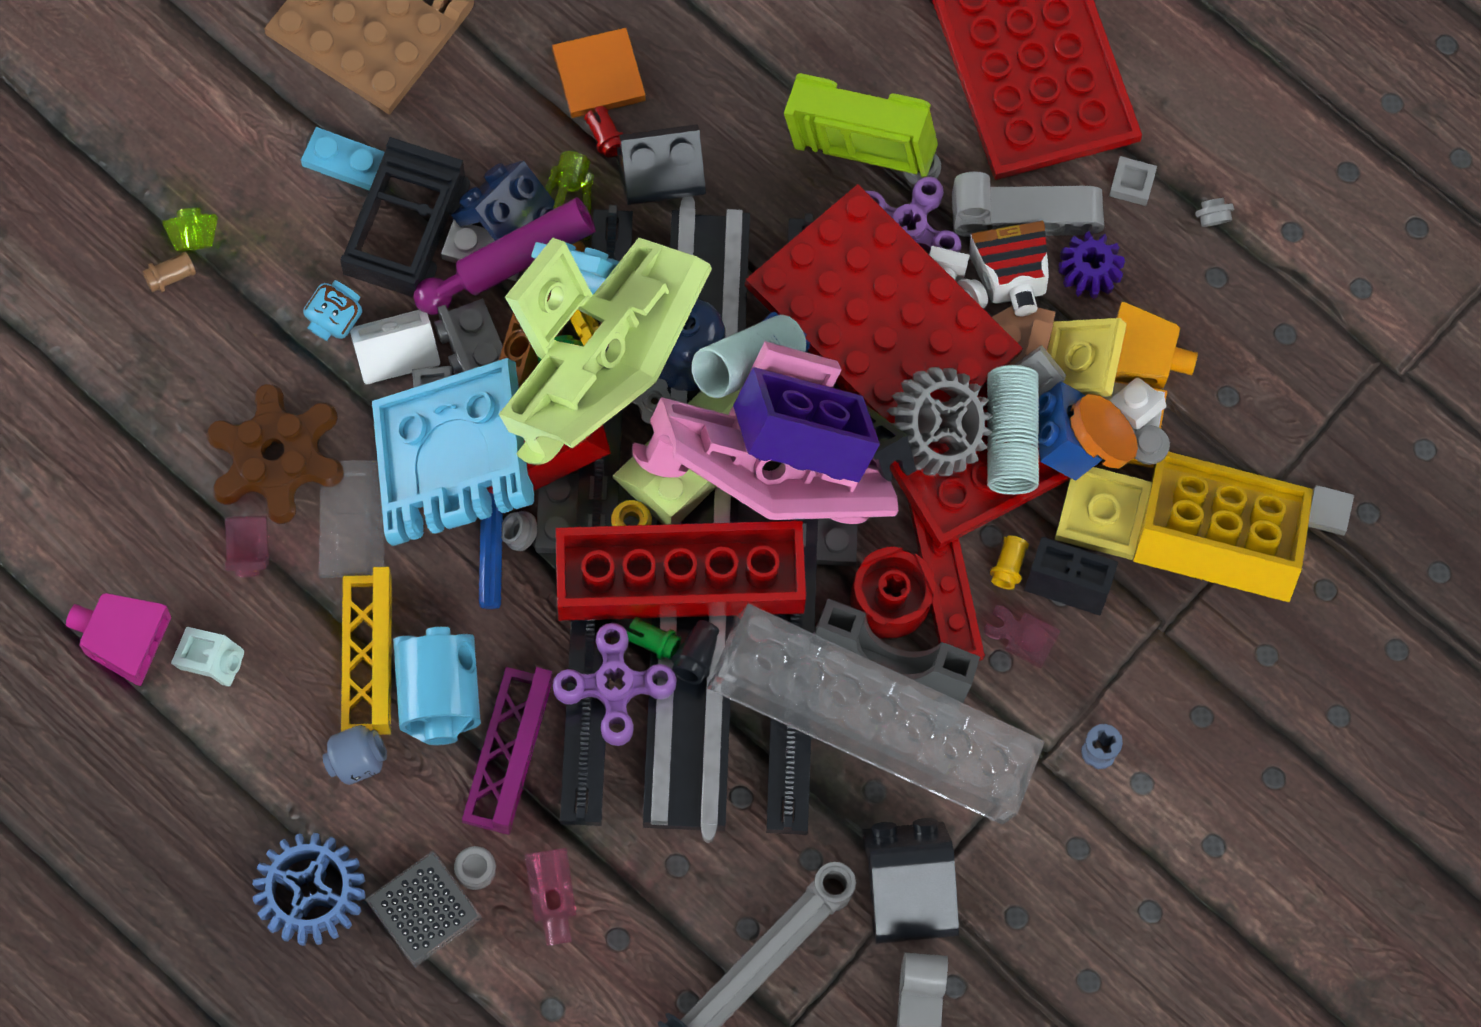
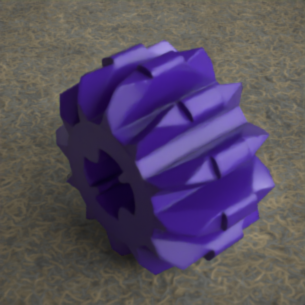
(1079, 271)

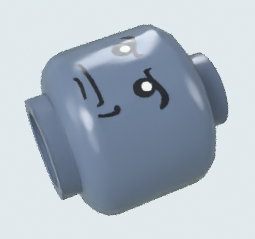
(355, 754)

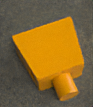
(1150, 348)

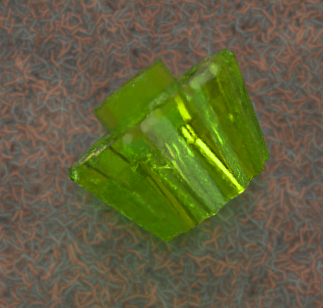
(191, 229)

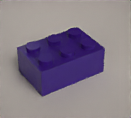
(805, 425)

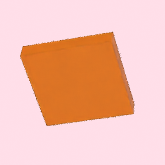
(598, 72)

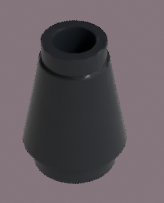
(695, 655)

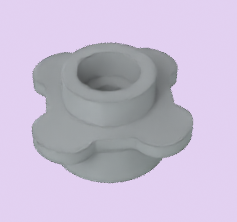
(657, 391)

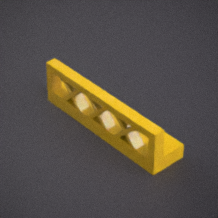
(380, 646)

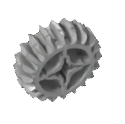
(959, 423)

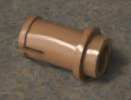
(168, 272)

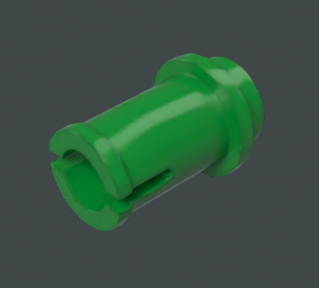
(654, 639)

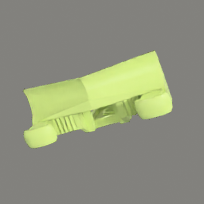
(583, 387)

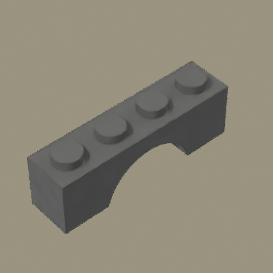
(939, 668)

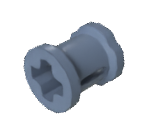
(1095, 756)

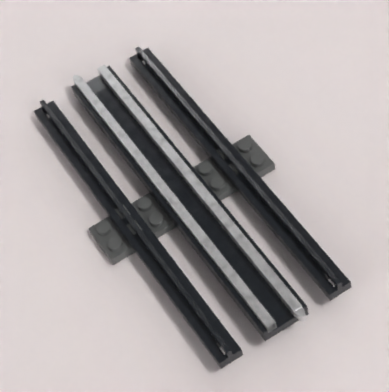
(691, 727)

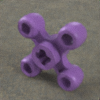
(916, 215)
(613, 668)

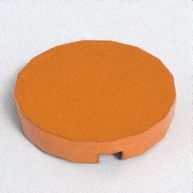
(1103, 431)

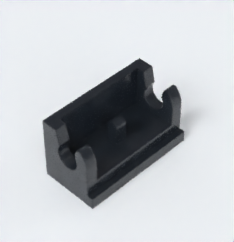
(893, 447)
(1071, 576)

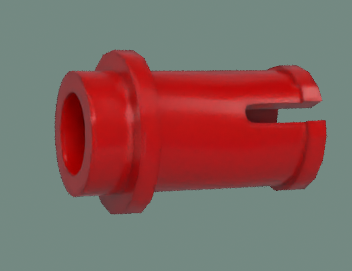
(604, 131)

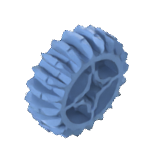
(302, 905)

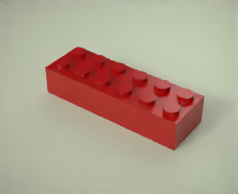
(679, 570)

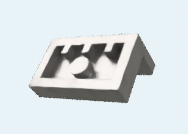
(469, 335)

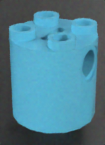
(436, 685)

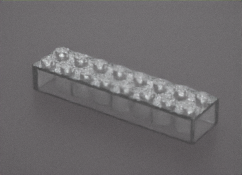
(876, 714)

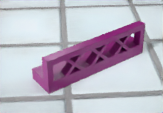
(522, 748)

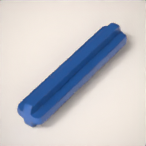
(491, 559)

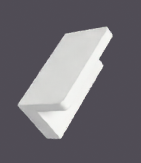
(395, 346)

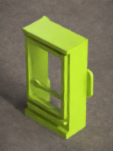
(860, 126)

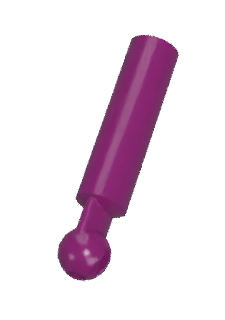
(505, 256)

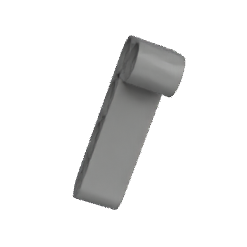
(1062, 208)
(922, 990)

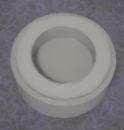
(475, 867)

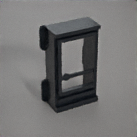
(421, 168)

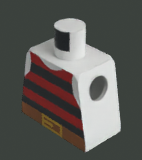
(1012, 264)

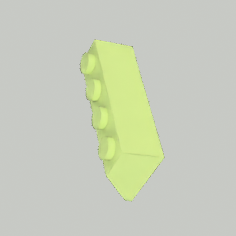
(672, 497)

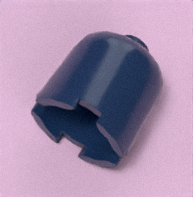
(707, 330)

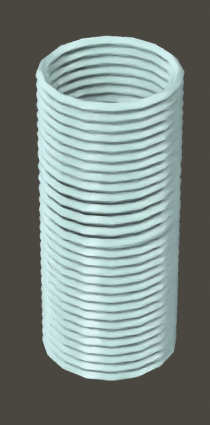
(726, 363)
(1015, 420)

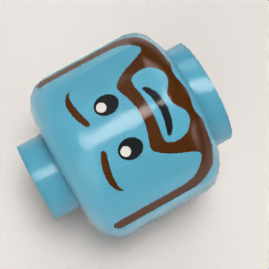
(332, 310)

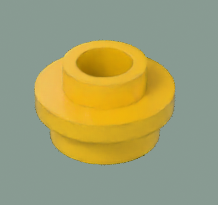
(631, 508)

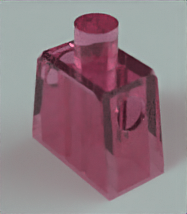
(551, 873)

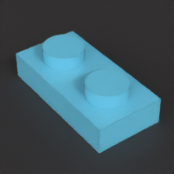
(342, 158)

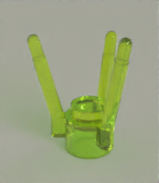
(569, 176)

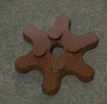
(282, 477)

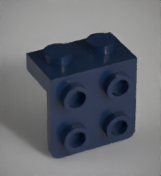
(505, 200)

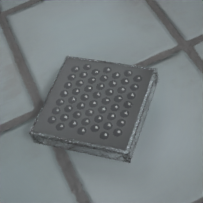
(423, 909)

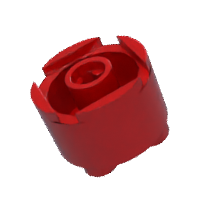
(900, 573)

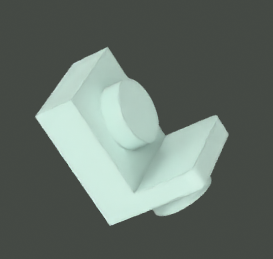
(208, 655)

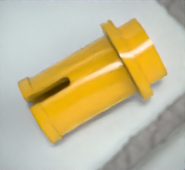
(1009, 563)

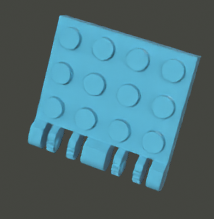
(445, 448)

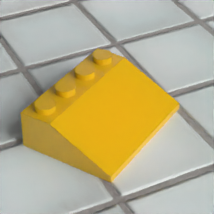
(1225, 526)

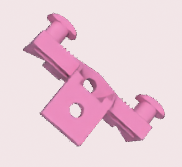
(716, 450)

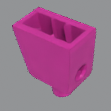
(121, 633)

